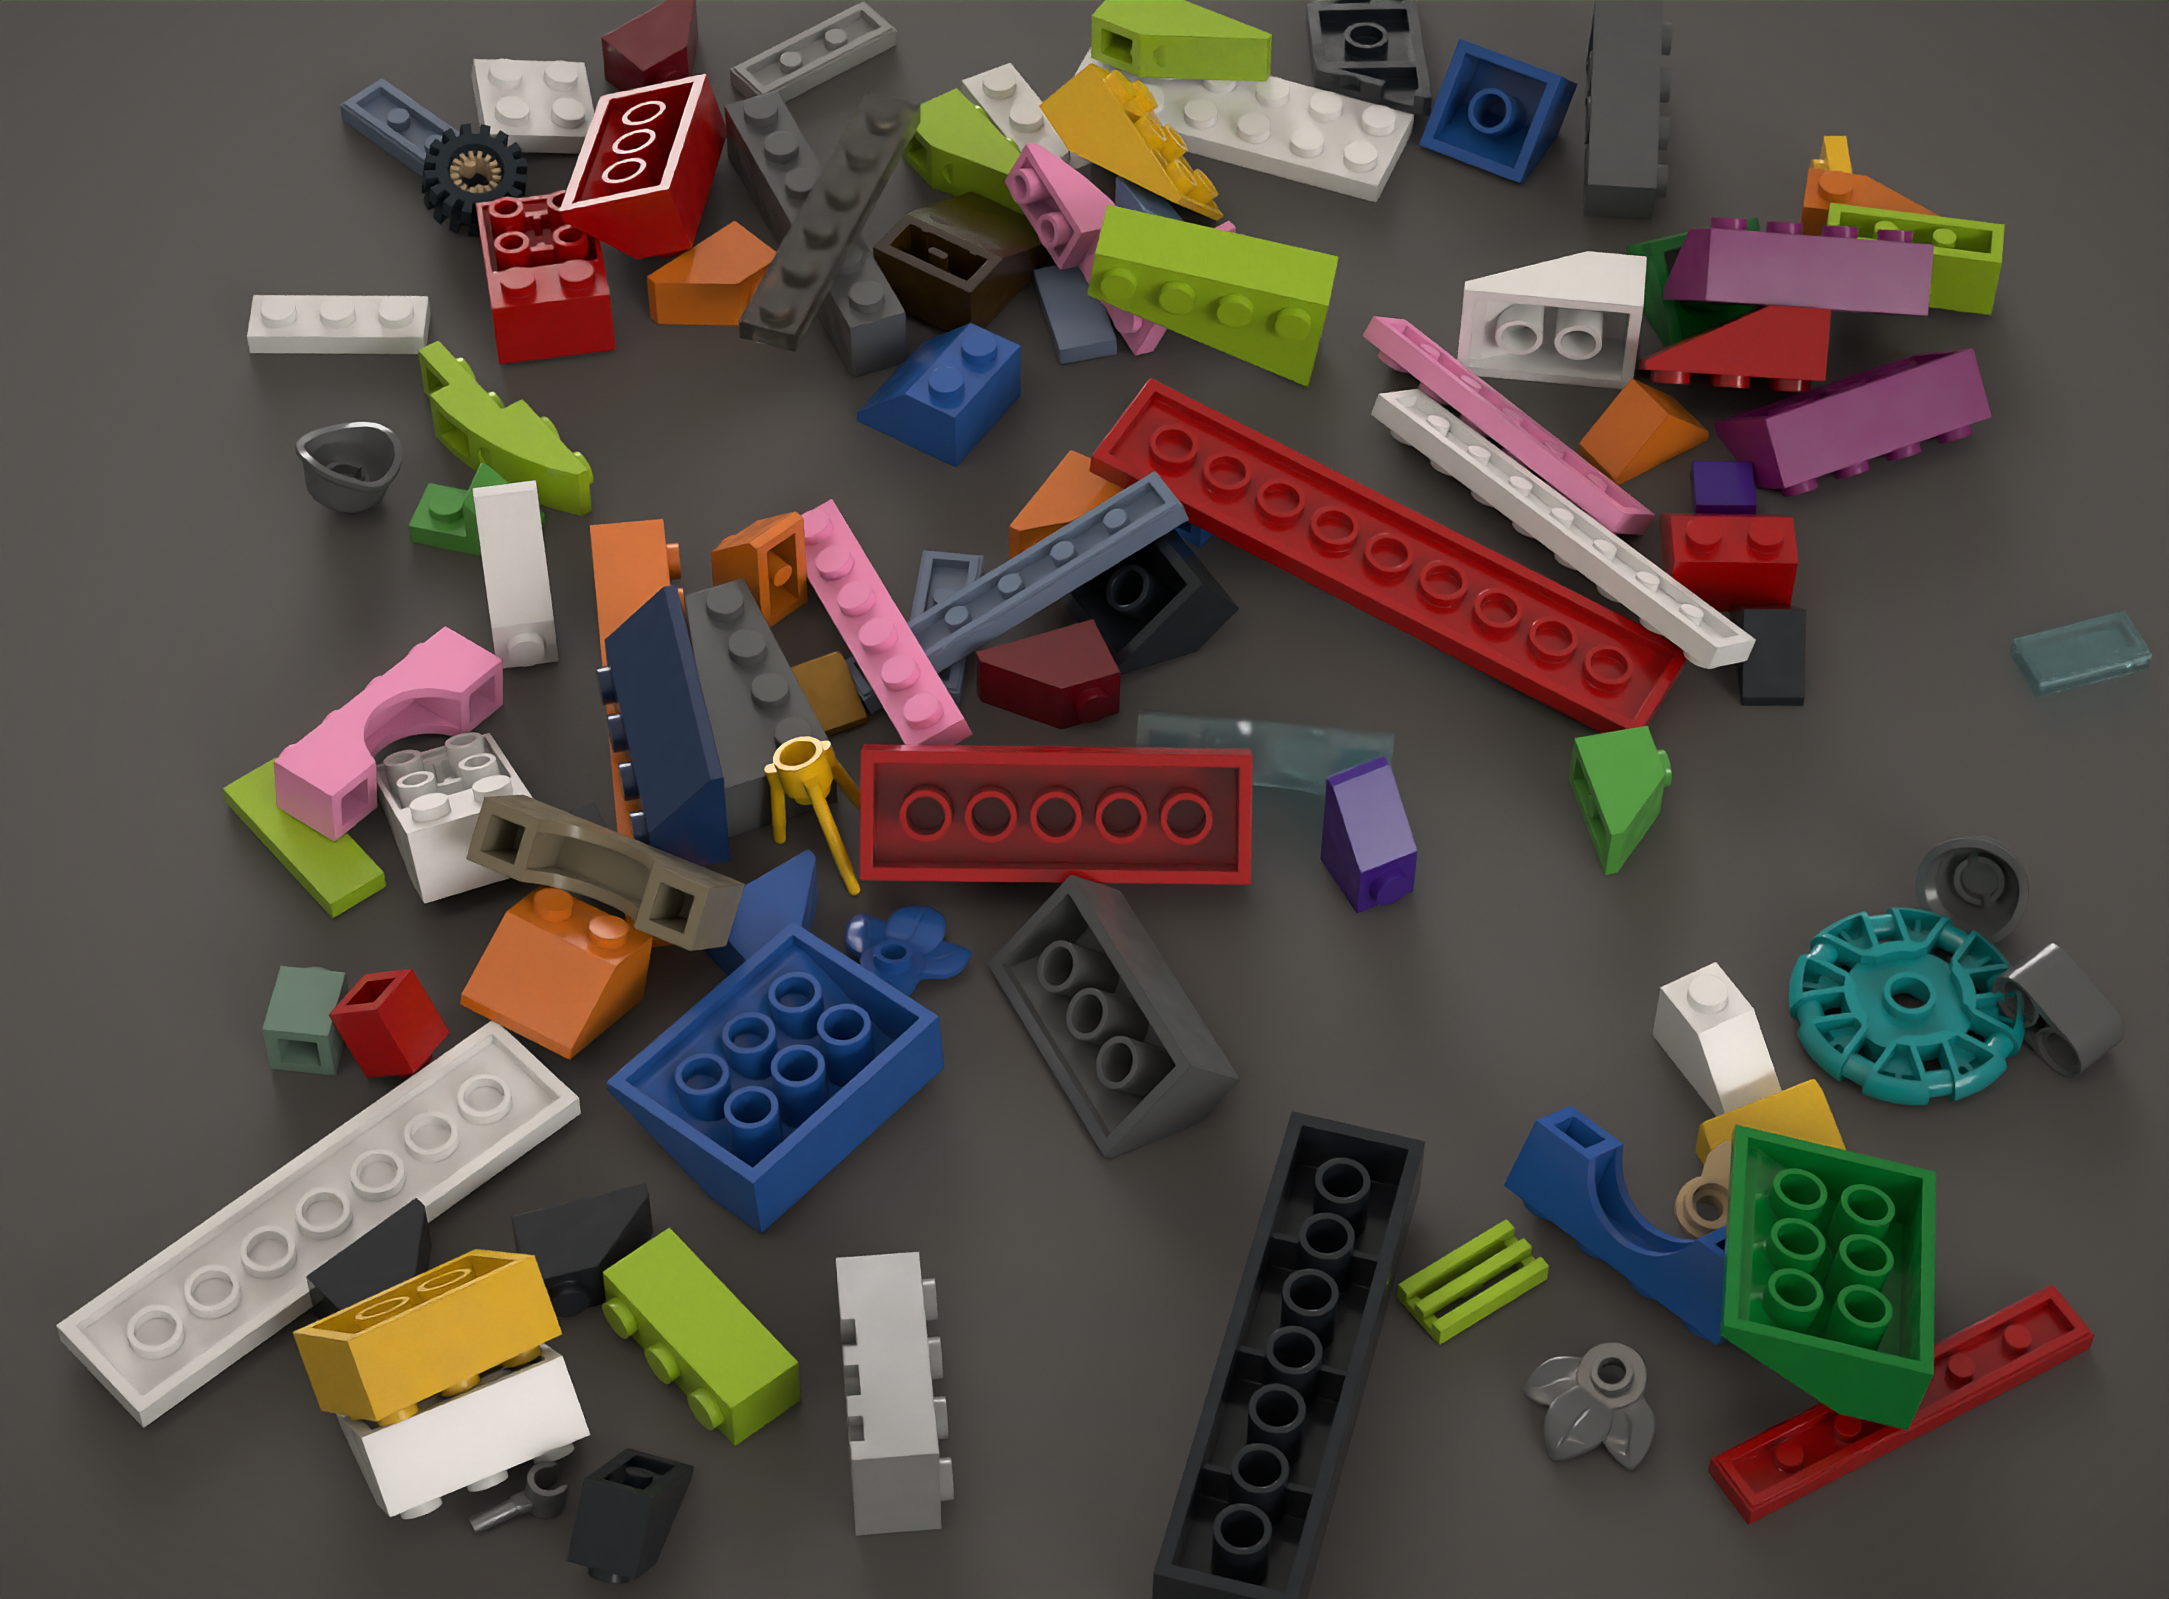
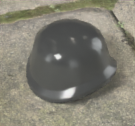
(350, 464)
(1975, 885)

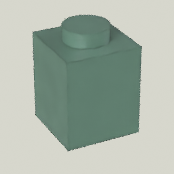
(298, 1022)

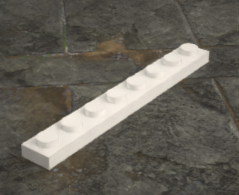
(1564, 528)

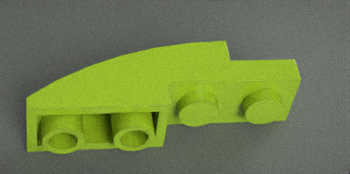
(507, 439)

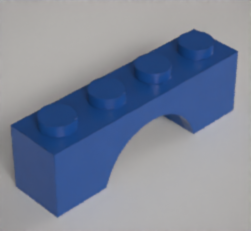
(1576, 1180)

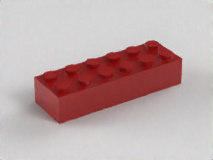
(1055, 814)

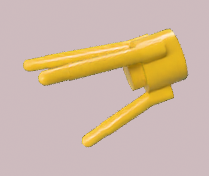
(805, 772)

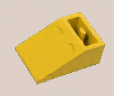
(1116, 128)

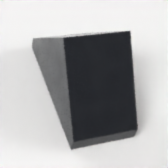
(1777, 661)

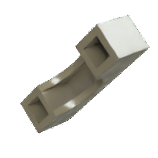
(570, 853)

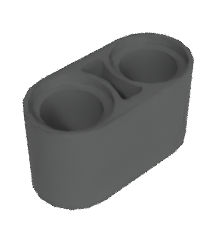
(2063, 1010)

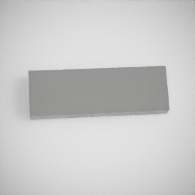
(816, 54)

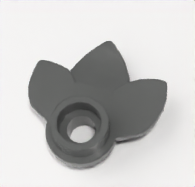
(1590, 1411)

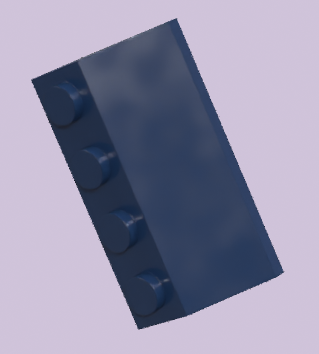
(664, 734)

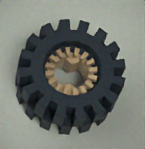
(465, 157)

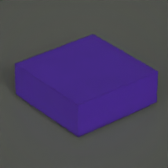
(1723, 487)

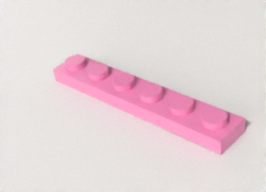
(1496, 417)
(878, 633)

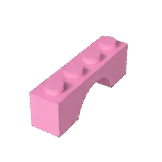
(436, 689)

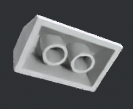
(469, 1436)

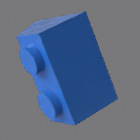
(1497, 112)
(948, 393)

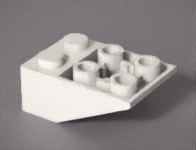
(435, 806)

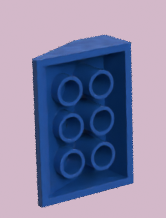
(780, 1073)

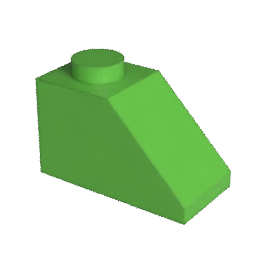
(1618, 789)

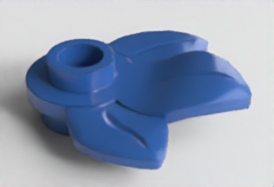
(905, 947)

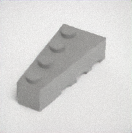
(890, 1393)

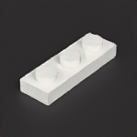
(1017, 114)
(338, 324)

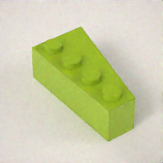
(1217, 287)

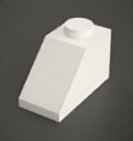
(1715, 1040)

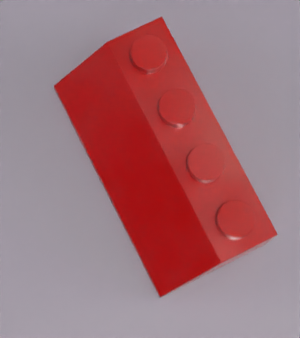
(647, 168)

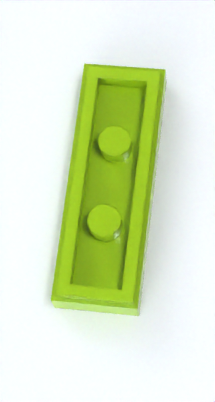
(331, 871)

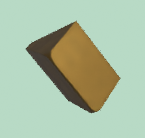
(831, 692)

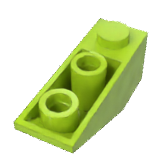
(1178, 41)
(962, 150)

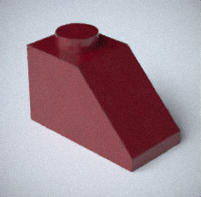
(652, 47)
(1052, 676)

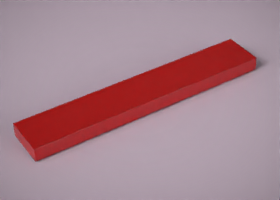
(1967, 1372)

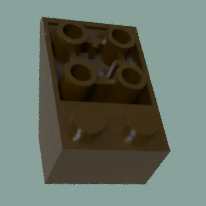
(959, 260)

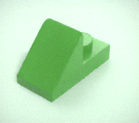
(449, 516)

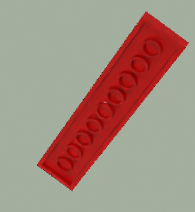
(1393, 562)

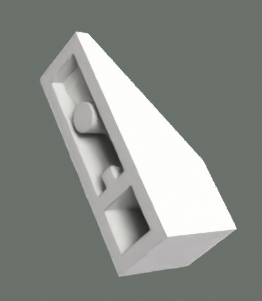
(516, 574)

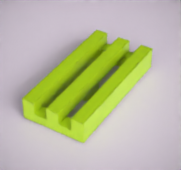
(1461, 1260)

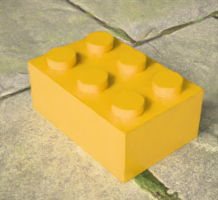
(428, 1336)

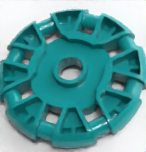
(1899, 1035)

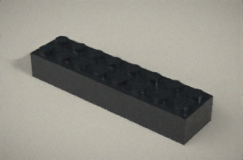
(1292, 1366)

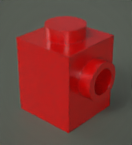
(389, 1024)

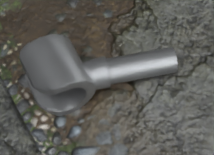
(533, 1499)

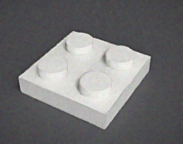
(534, 102)

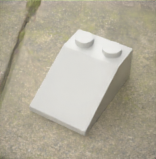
(1556, 321)

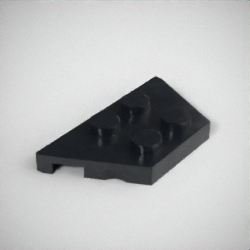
(1370, 52)

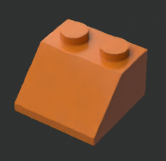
(559, 971)

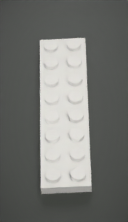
(248, 1264)

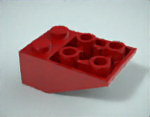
(543, 281)
(1765, 342)

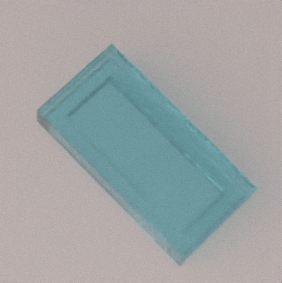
(2080, 653)

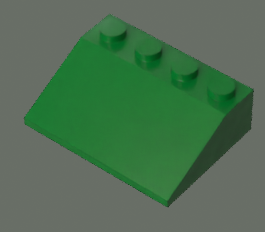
(1832, 1272)

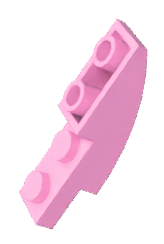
(1068, 220)

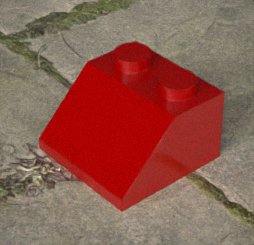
(1731, 557)

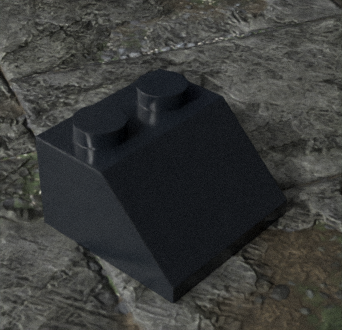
(1153, 604)

